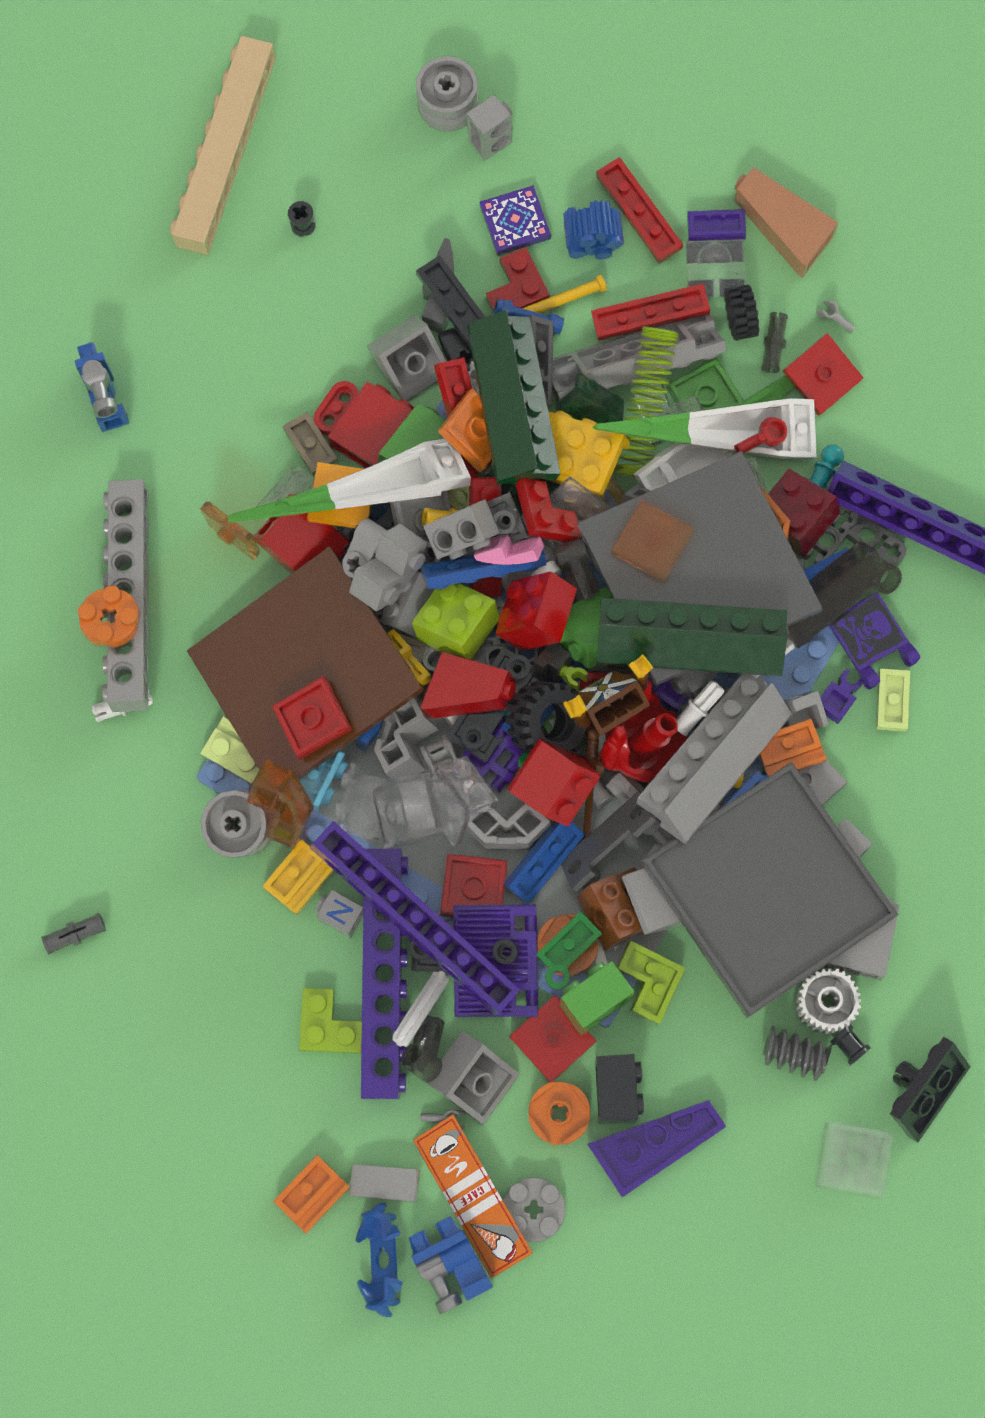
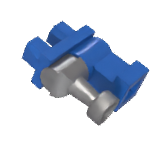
(98, 381)
(445, 1257)

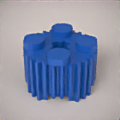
(593, 230)

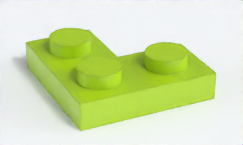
(658, 976)
(319, 1029)

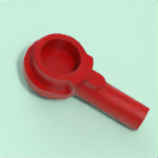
(771, 432)

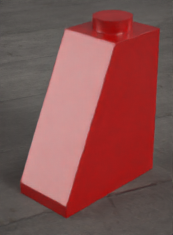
(466, 688)

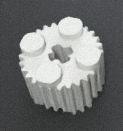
(844, 995)

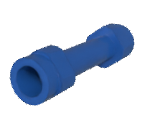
(502, 305)

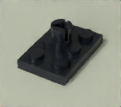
(927, 1088)

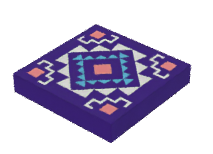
(515, 220)

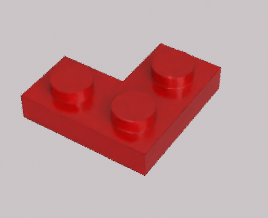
(525, 281)
(541, 517)

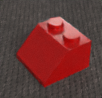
(554, 782)

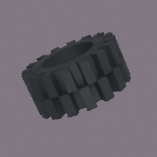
(741, 312)

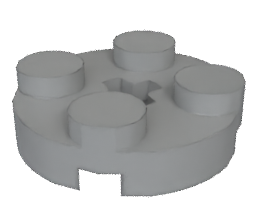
(547, 1197)

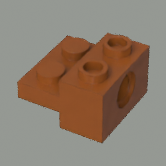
(611, 910)

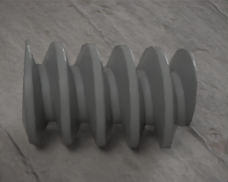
(796, 1054)

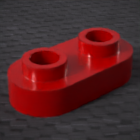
(332, 406)

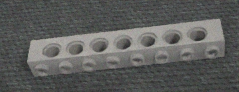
(124, 496)

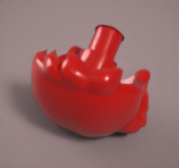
(643, 742)

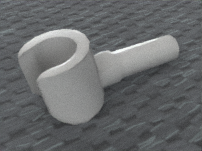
(833, 313)
(440, 1117)

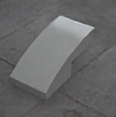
(384, 1183)

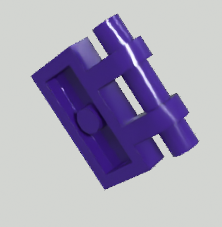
(504, 774)

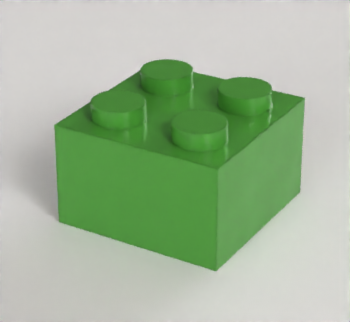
(596, 997)

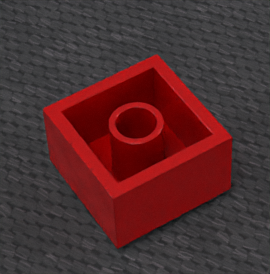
(536, 611)

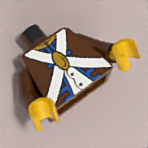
(611, 698)

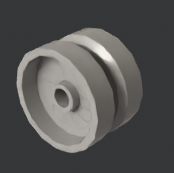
(446, 93)
(221, 828)

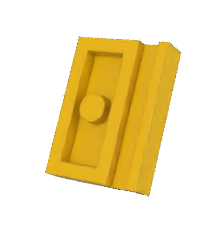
(298, 878)

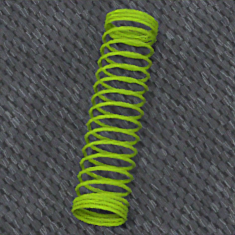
(663, 336)

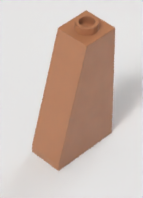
(785, 219)

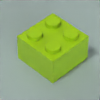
(456, 620)

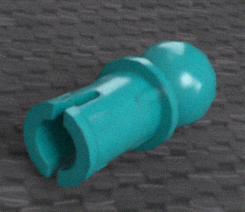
(831, 457)

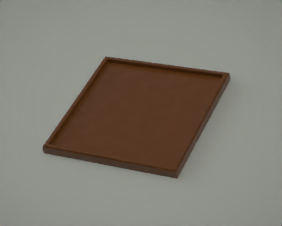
(290, 639)

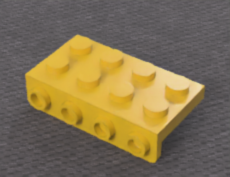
(585, 452)

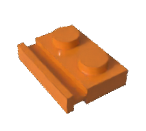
(793, 744)
(311, 1194)

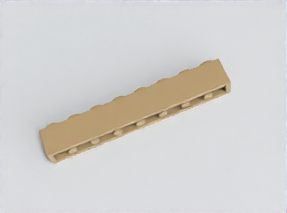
(223, 146)

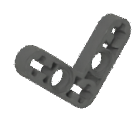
(852, 532)

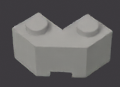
(394, 565)
(400, 734)
(517, 833)

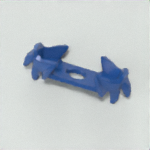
(385, 1283)

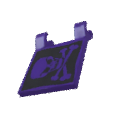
(870, 634)

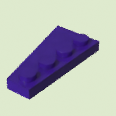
(649, 1148)

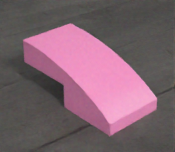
(506, 553)

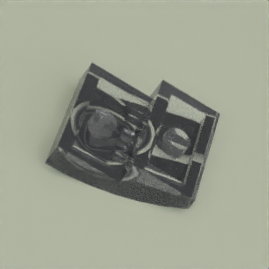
(716, 265)

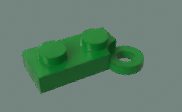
(567, 948)

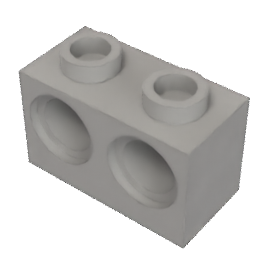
(489, 127)
(461, 530)

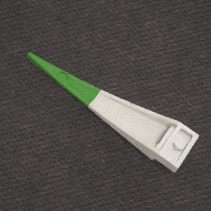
(729, 426)
(684, 459)
(407, 476)

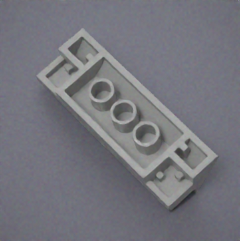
(615, 360)
(715, 756)

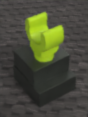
(556, 664)

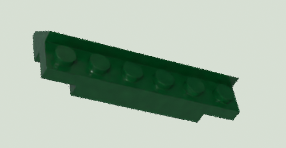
(513, 398)
(692, 636)

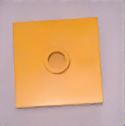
(343, 517)

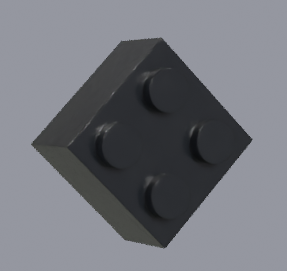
(618, 1089)

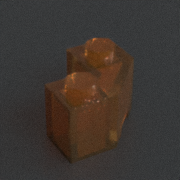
(283, 795)

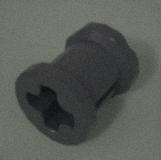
(301, 210)
(850, 1044)

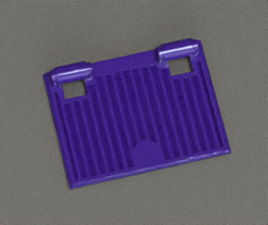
(484, 927)

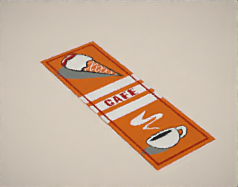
(472, 1196)

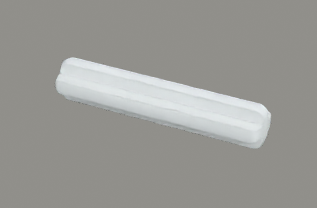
(420, 1009)

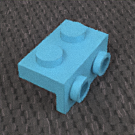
(319, 781)

